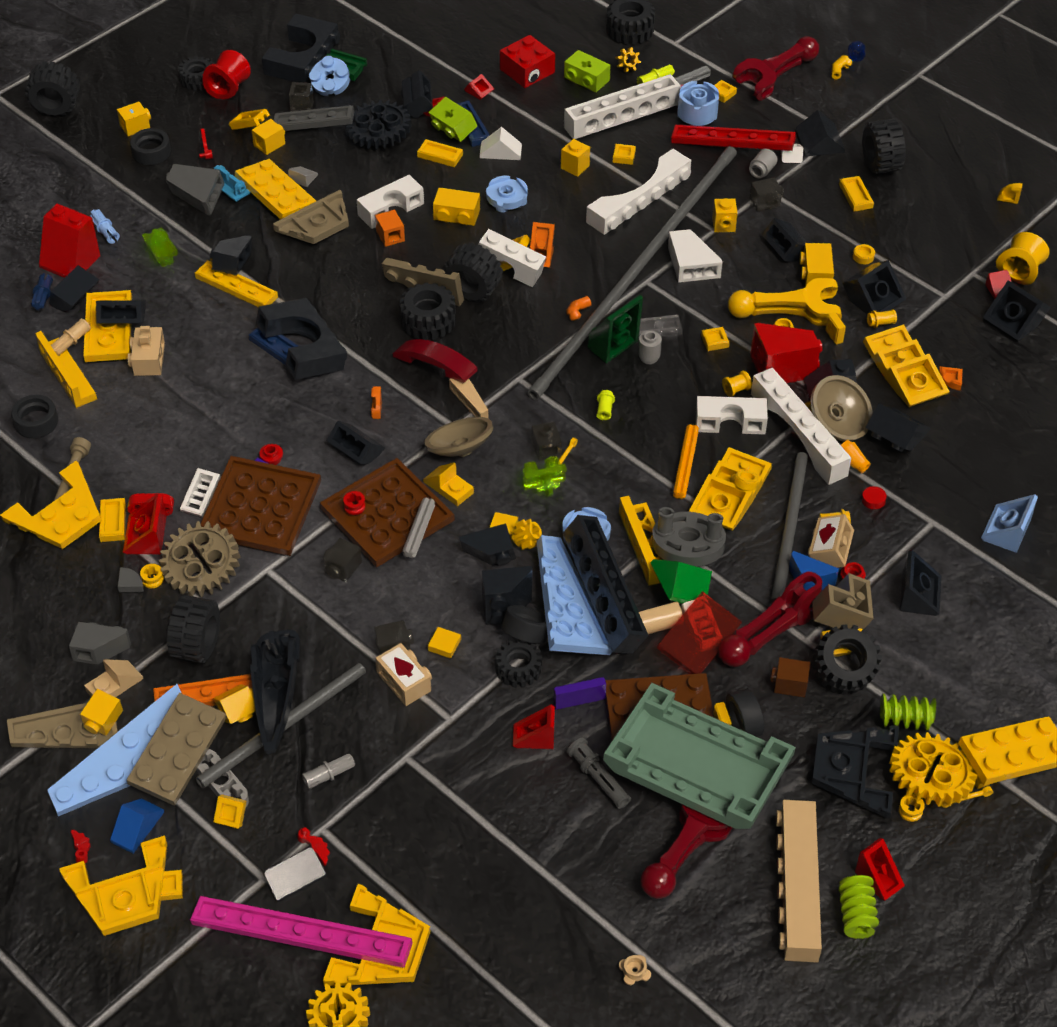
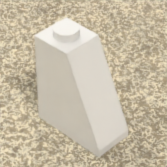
(692, 257)

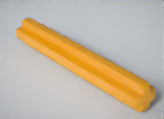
(685, 462)

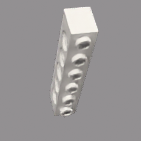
(621, 106)

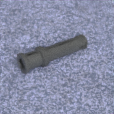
(590, 764)

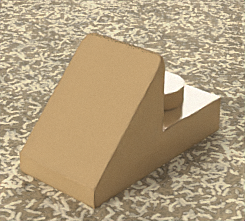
(118, 678)

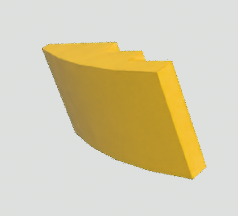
(905, 366)
(722, 495)

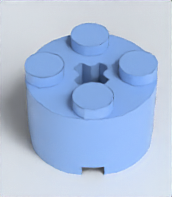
(698, 103)

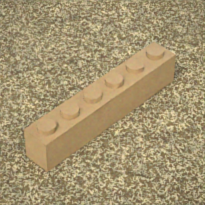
(799, 881)

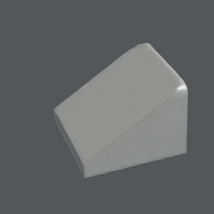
(302, 175)

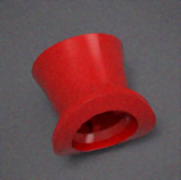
(223, 78)

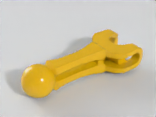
(801, 302)

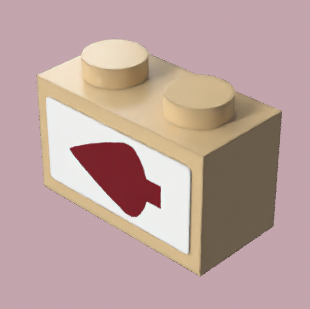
(831, 540)
(404, 674)

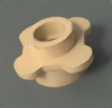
(637, 962)

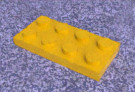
(274, 188)
(106, 340)
(1012, 750)

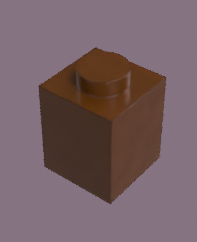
(791, 677)

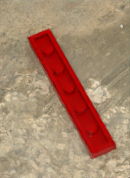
(733, 137)

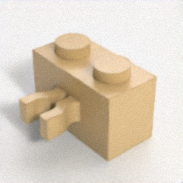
(147, 351)

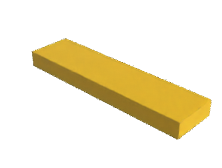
(237, 285)

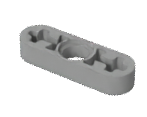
(232, 783)

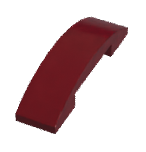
(439, 355)

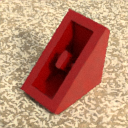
(536, 730)
(878, 863)

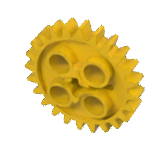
(914, 759)

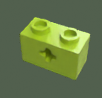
(587, 71)
(452, 119)

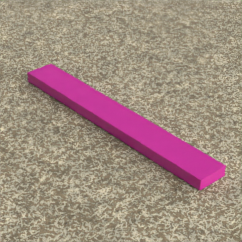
(302, 931)

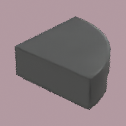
(129, 581)

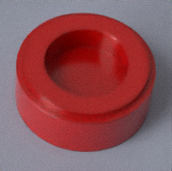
(874, 497)

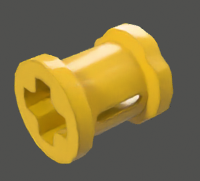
(737, 383)

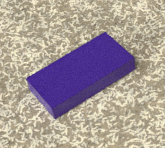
(579, 693)

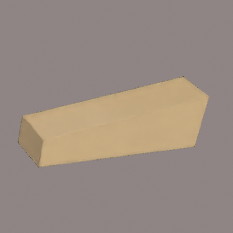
(469, 397)

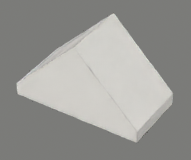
(501, 146)

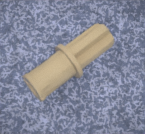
(71, 336)

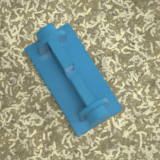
(233, 187)

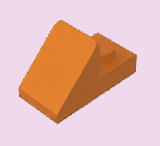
(542, 240)

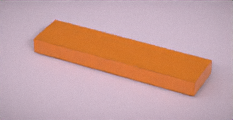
(207, 690)

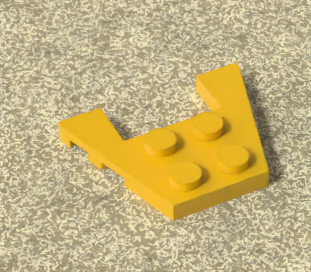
(63, 518)
(124, 898)
(389, 921)

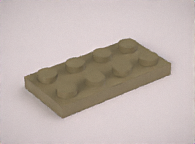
(176, 749)

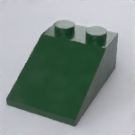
(617, 331)

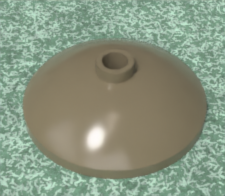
(841, 407)
(459, 437)

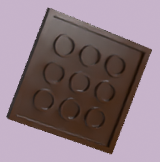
(262, 504)
(391, 507)
(624, 695)

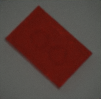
(698, 634)

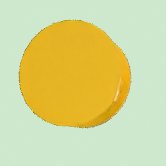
(1023, 257)

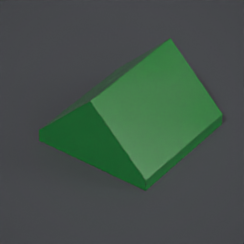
(681, 580)

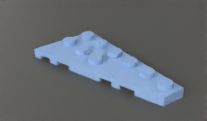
(567, 606)
(110, 764)

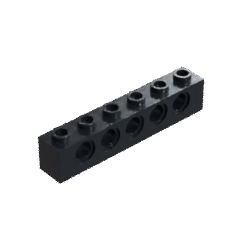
(605, 584)

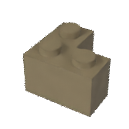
(845, 604)

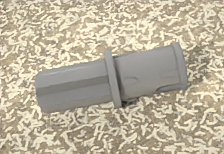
(327, 771)

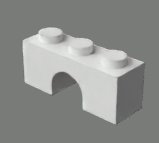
(402, 193)
(525, 261)
(747, 411)

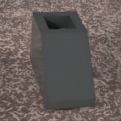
(96, 642)

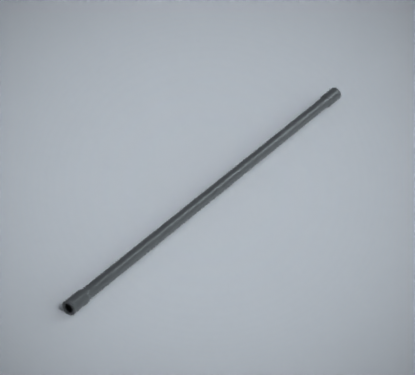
(543, 382)

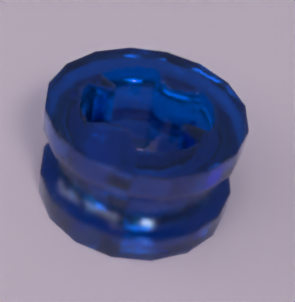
(860, 47)

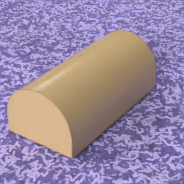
(661, 617)

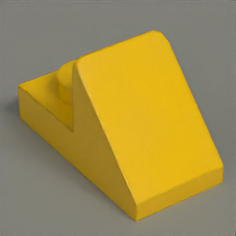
(449, 484)

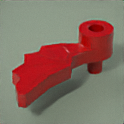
(208, 153)
(316, 843)
(82, 845)

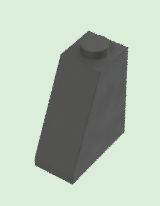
(196, 186)

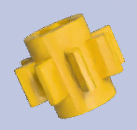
(632, 62)
(526, 534)

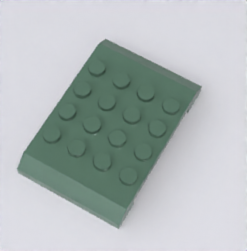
(697, 759)

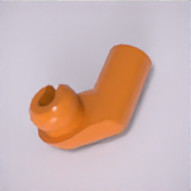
(577, 305)

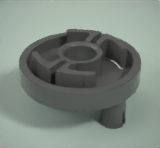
(689, 535)

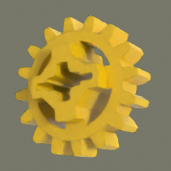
(324, 1009)

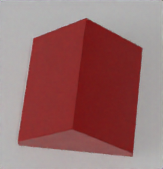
(146, 528)

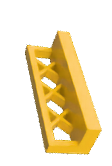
(66, 372)
(637, 537)

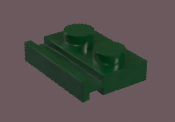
(354, 63)

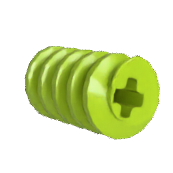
(907, 712)
(858, 906)

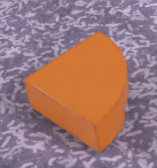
(951, 377)
(376, 402)

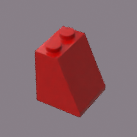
(67, 241)
(786, 349)

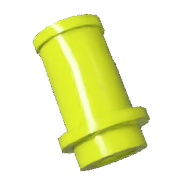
(605, 401)

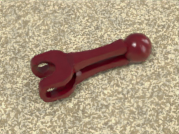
(768, 70)
(790, 607)
(659, 879)

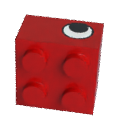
(527, 61)

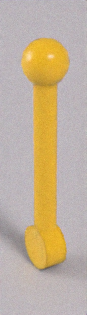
(573, 442)
(986, 791)

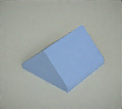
(1010, 522)

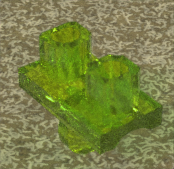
(160, 246)
(545, 478)

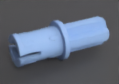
(104, 226)

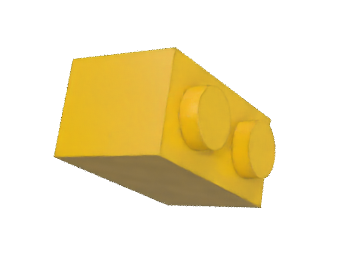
(456, 206)
(816, 261)

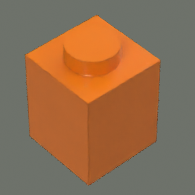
(390, 228)

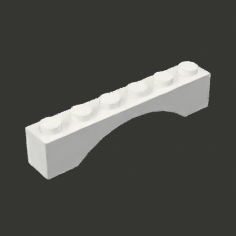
(611, 211)
(825, 452)

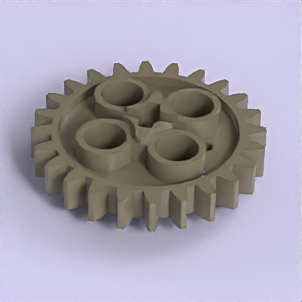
(180, 571)

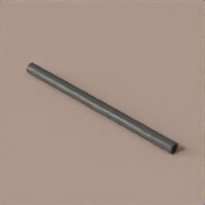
(789, 526)
(295, 715)

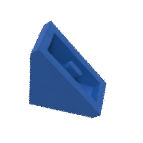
(801, 563)
(135, 823)

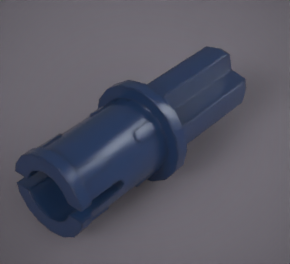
(41, 291)

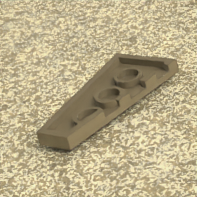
(410, 276)
(55, 730)

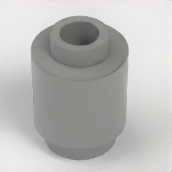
(763, 163)
(649, 347)

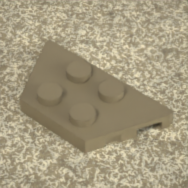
(316, 220)

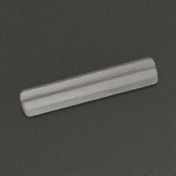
(419, 527)

